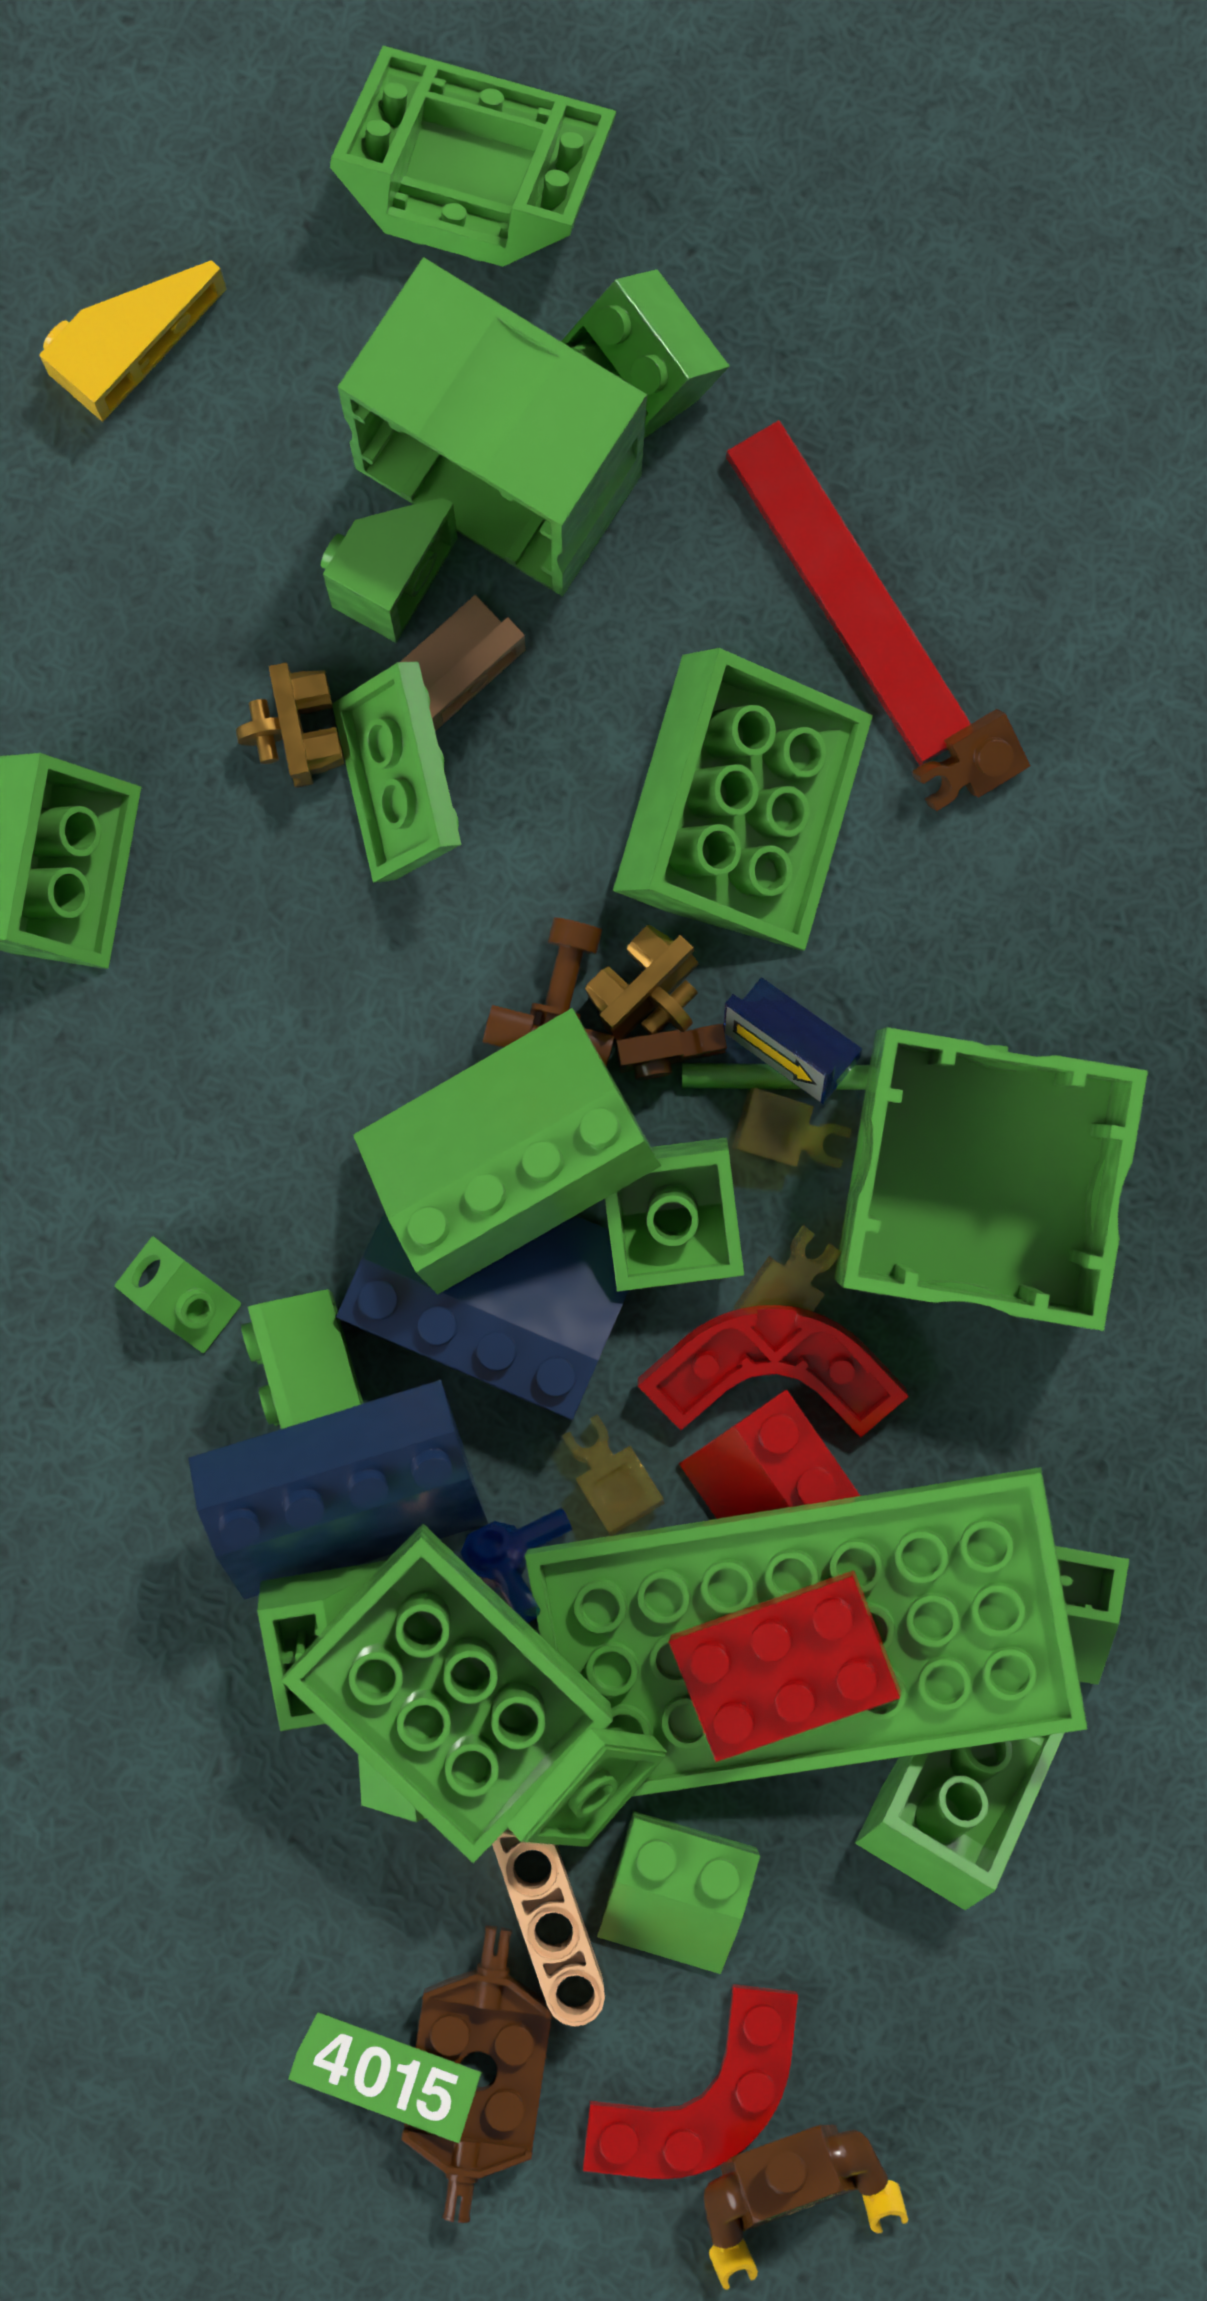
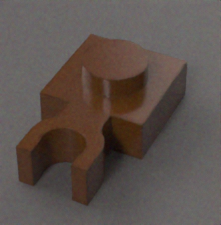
(980, 758)
(653, 1054)

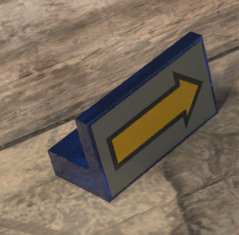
(790, 1039)

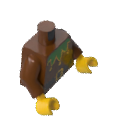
(788, 2179)

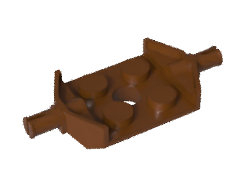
(510, 2023)

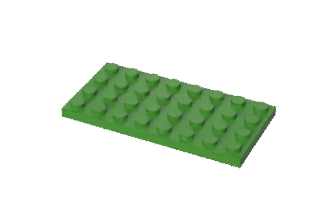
(953, 1579)

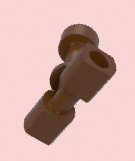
(573, 941)

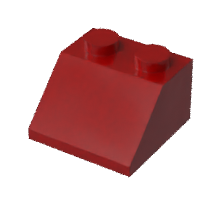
(767, 1464)

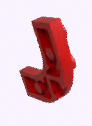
(773, 1342)
(721, 2119)

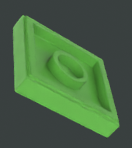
(587, 1788)

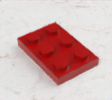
(785, 1666)

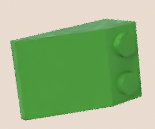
(958, 1814)

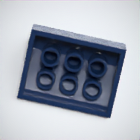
(518, 1324)
(336, 1488)

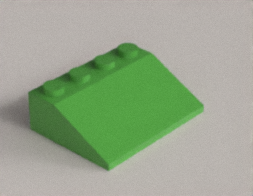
(743, 799)
(504, 1152)
(447, 1692)

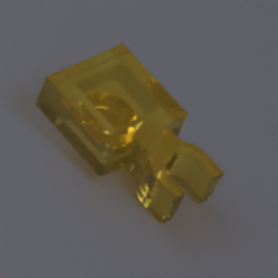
(780, 1129)
(789, 1283)
(616, 1484)

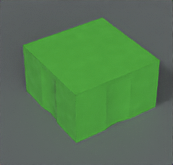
(496, 420)
(989, 1178)

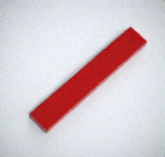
(848, 591)

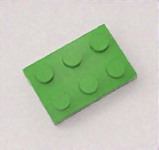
(396, 772)

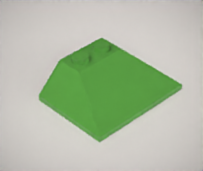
(468, 158)

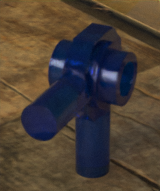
(499, 1552)

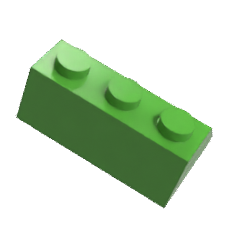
(62, 858)

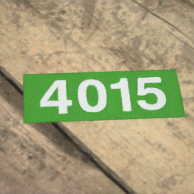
(386, 2076)

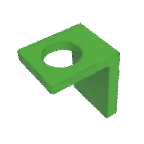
(178, 1296)

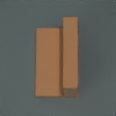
(465, 657)

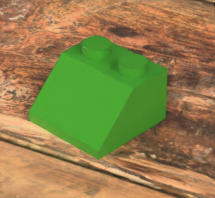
(389, 564)
(677, 1219)
(678, 1892)

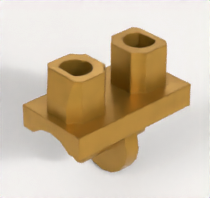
(294, 695)
(665, 967)

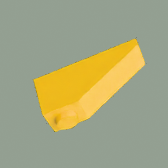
(123, 338)

